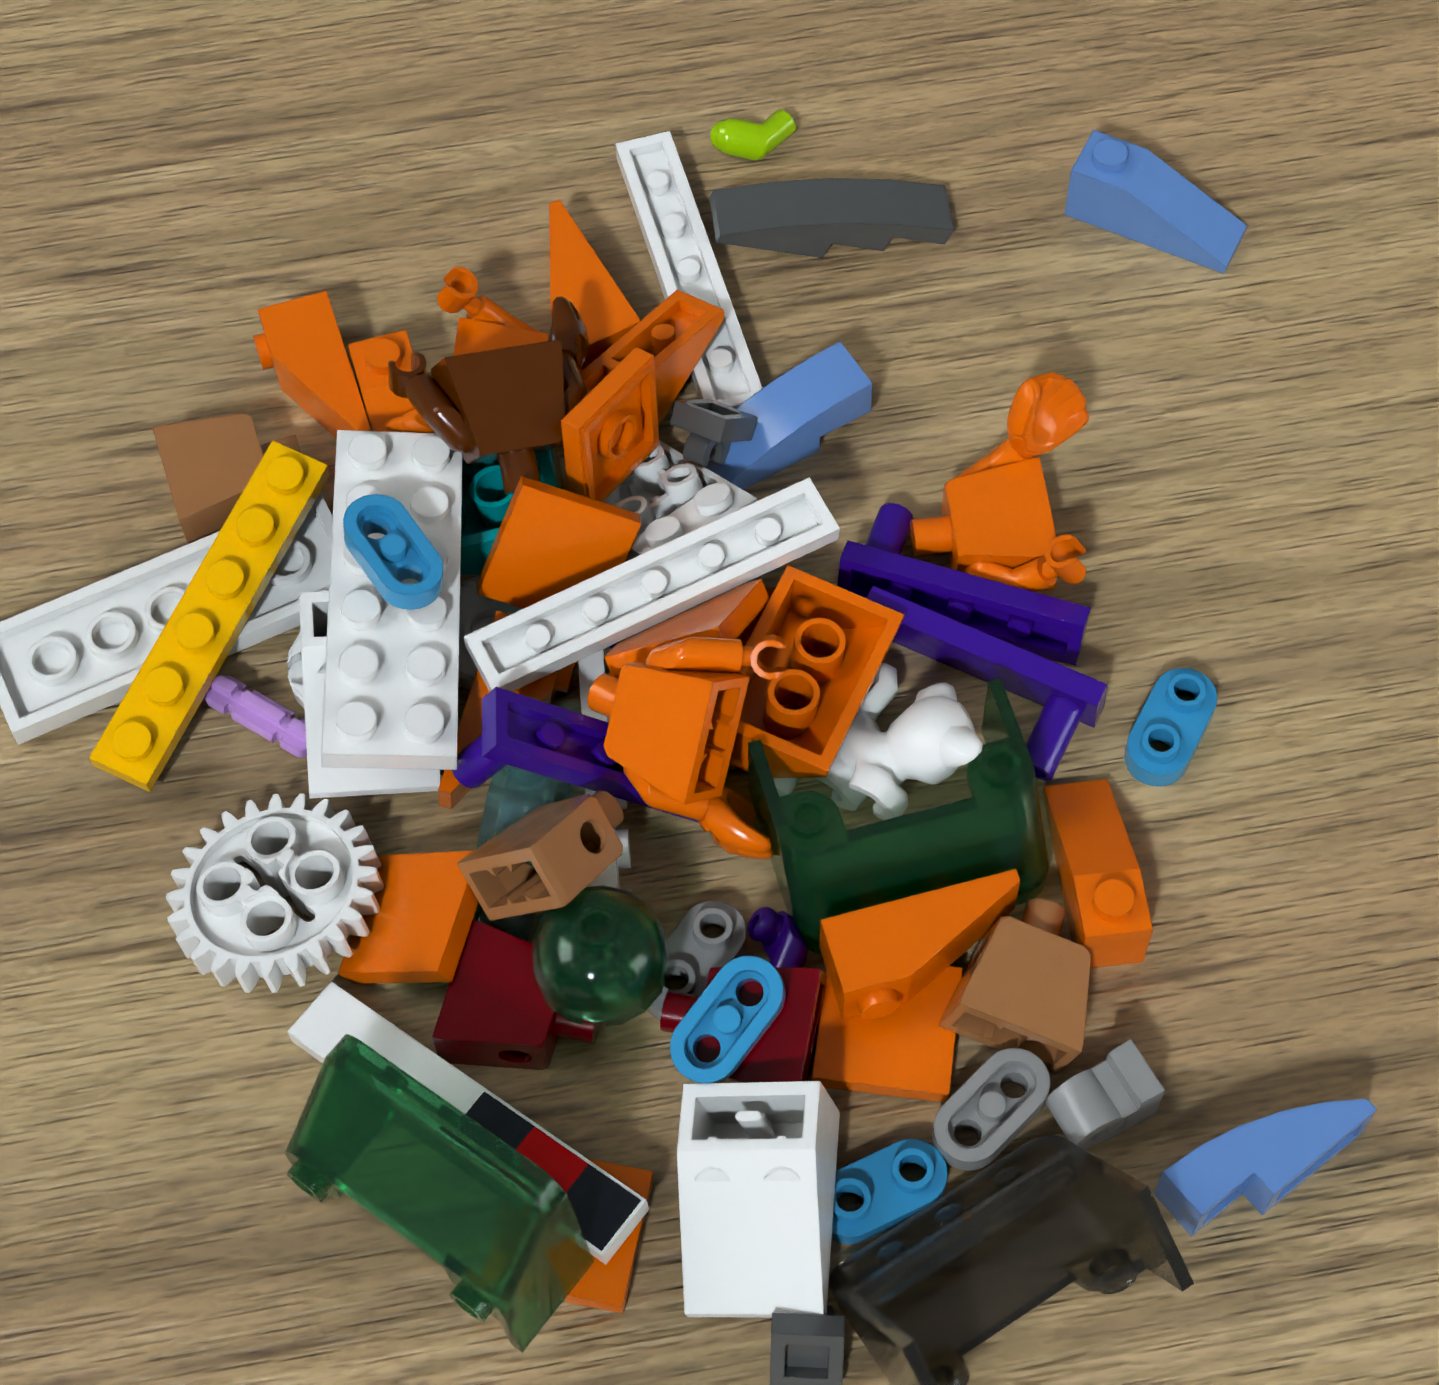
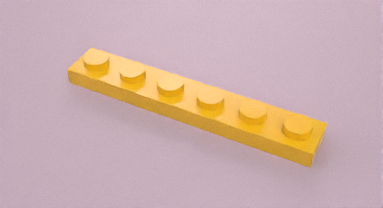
(209, 617)

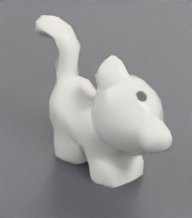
(920, 745)

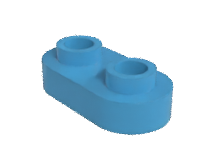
(397, 555)
(1173, 722)
(722, 1016)
(884, 1192)

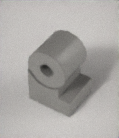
(1106, 1098)

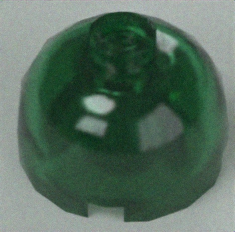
(600, 956)

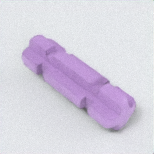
(258, 714)

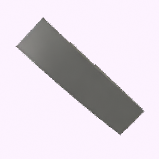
(815, 213)

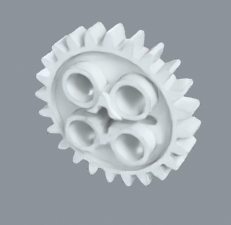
(313, 850)

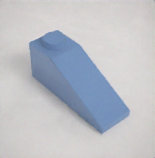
(1150, 202)

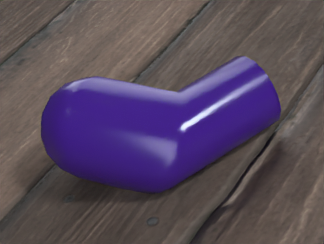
(779, 937)

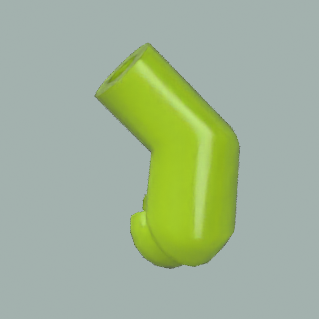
(751, 139)

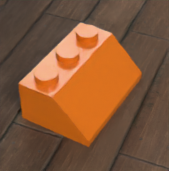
(830, 665)

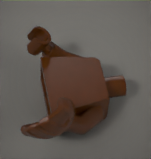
(502, 399)

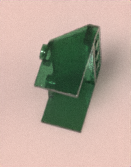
(841, 870)
(442, 1187)

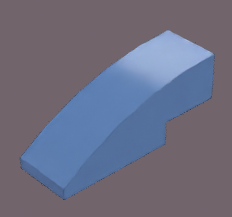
(795, 414)
(1259, 1160)

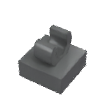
(711, 429)
(807, 1349)

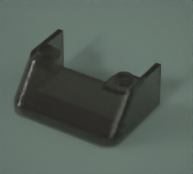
(998, 1252)

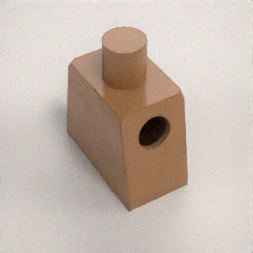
(210, 467)
(566, 844)
(1025, 988)

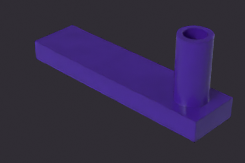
(1010, 613)
(1063, 692)
(545, 742)

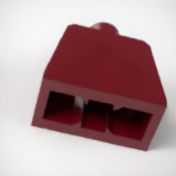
(496, 1010)
(788, 1043)

